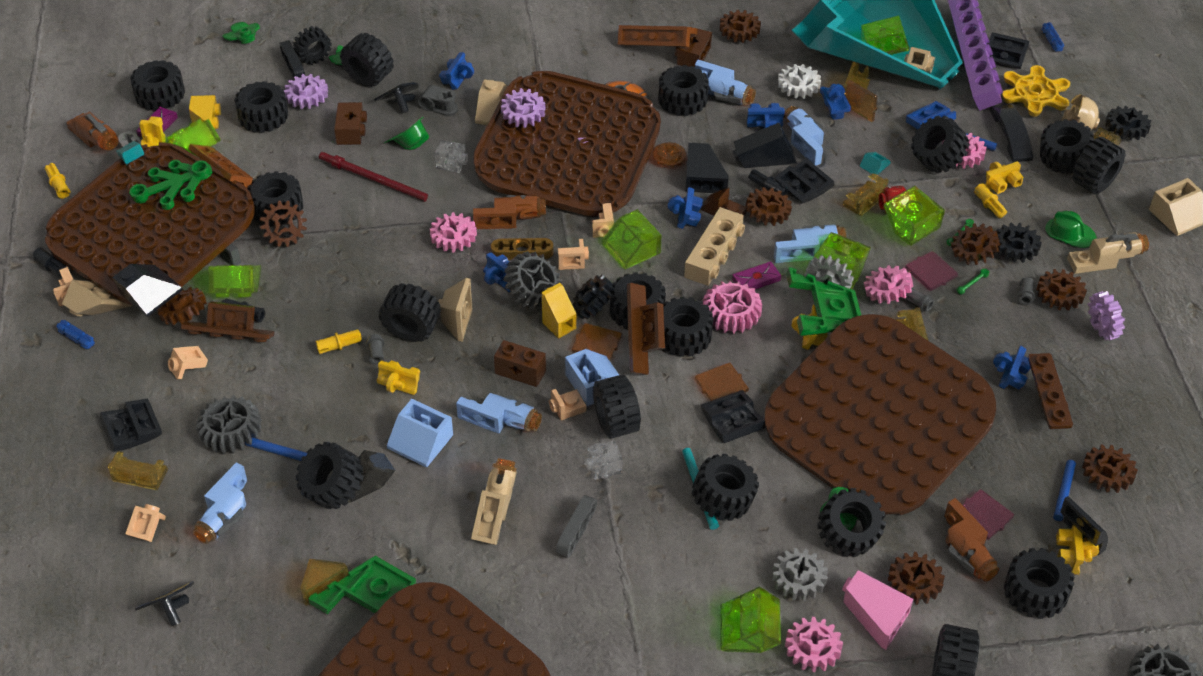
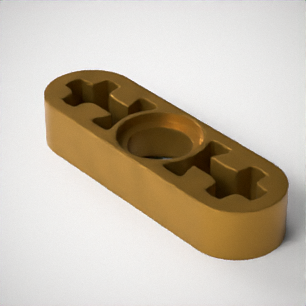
(536, 243)

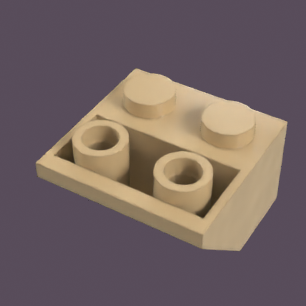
(1179, 206)

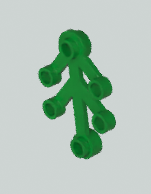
(195, 173)

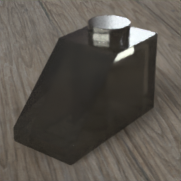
(376, 473)

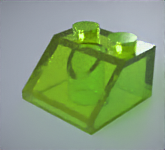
(914, 215)
(632, 239)
(234, 279)

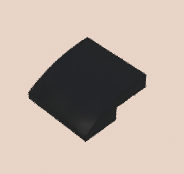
(1008, 50)
(805, 181)
(733, 416)
(130, 425)
(1084, 523)

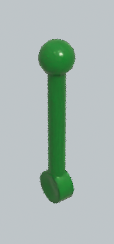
(969, 222)
(984, 273)

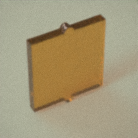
(861, 100)
(597, 340)
(721, 382)

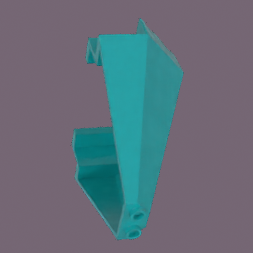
(836, 30)

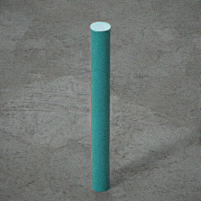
(693, 470)

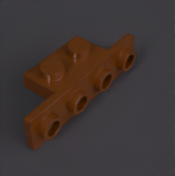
(229, 320)
(644, 328)
(1050, 391)

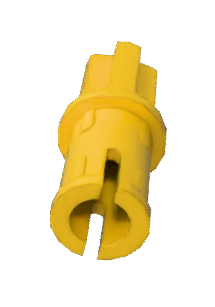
(57, 181)
(990, 200)
(338, 341)

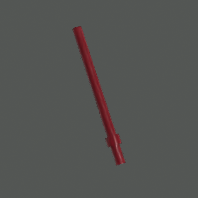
(339, 163)

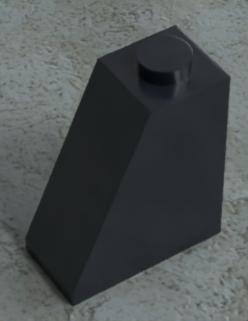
(764, 148)
(704, 170)

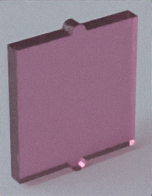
(931, 271)
(988, 512)

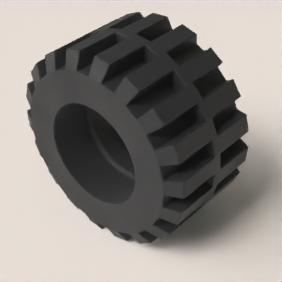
(366, 60)
(157, 85)
(683, 90)
(261, 106)
(1063, 144)
(947, 154)
(1098, 165)
(274, 188)
(618, 301)
(409, 312)
(698, 330)
(616, 406)
(341, 484)
(720, 500)
(864, 509)
(1033, 598)
(956, 651)

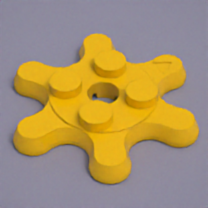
(1028, 87)

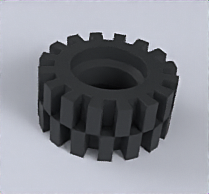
(306, 39)

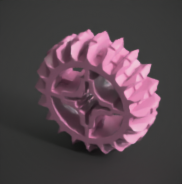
(733, 306)

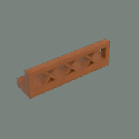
(655, 35)
(220, 162)

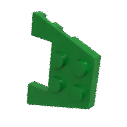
(832, 303)
(367, 585)

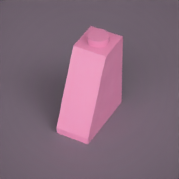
(876, 606)

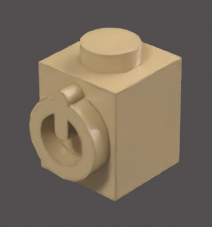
(921, 59)

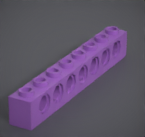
(976, 53)

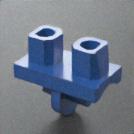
(457, 71)
(835, 100)
(765, 116)
(684, 208)
(495, 269)
(1010, 366)

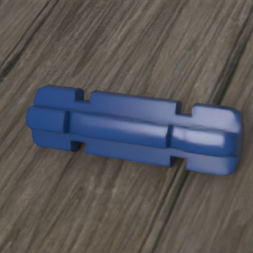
(1052, 36)
(75, 334)

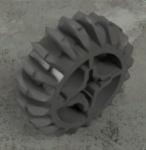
(525, 281)
(228, 424)
(1164, 661)

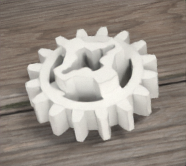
(799, 81)

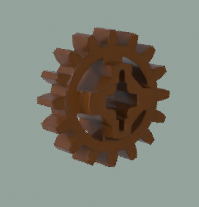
(740, 26)
(768, 206)
(274, 217)
(975, 244)
(1061, 289)
(182, 306)
(1109, 468)
(927, 583)

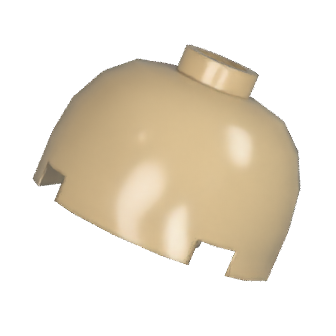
(1083, 111)

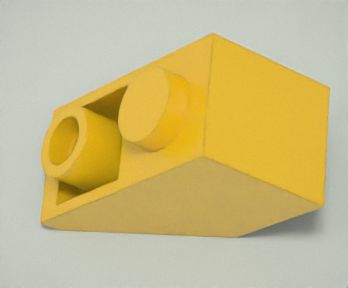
(205, 108)
(558, 311)

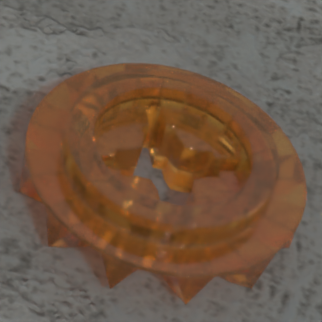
(675, 150)

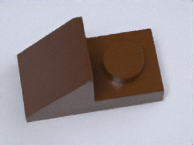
(721, 199)

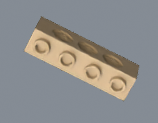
(714, 246)

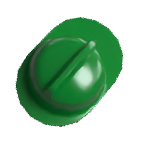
(412, 137)
(1069, 228)

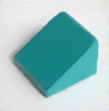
(130, 152)
(874, 162)

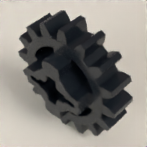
(1128, 123)
(1017, 242)
(592, 297)

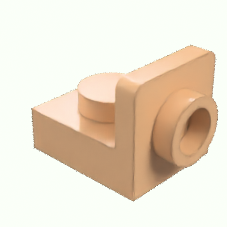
(605, 222)
(573, 257)
(61, 291)
(186, 358)
(567, 404)
(144, 522)

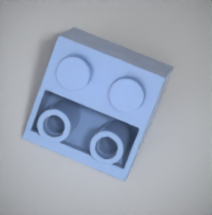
(584, 369)
(420, 433)

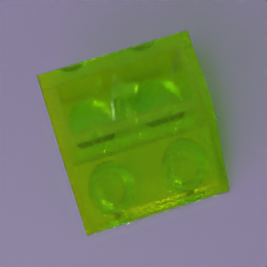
(885, 35)
(196, 133)
(848, 252)
(750, 622)

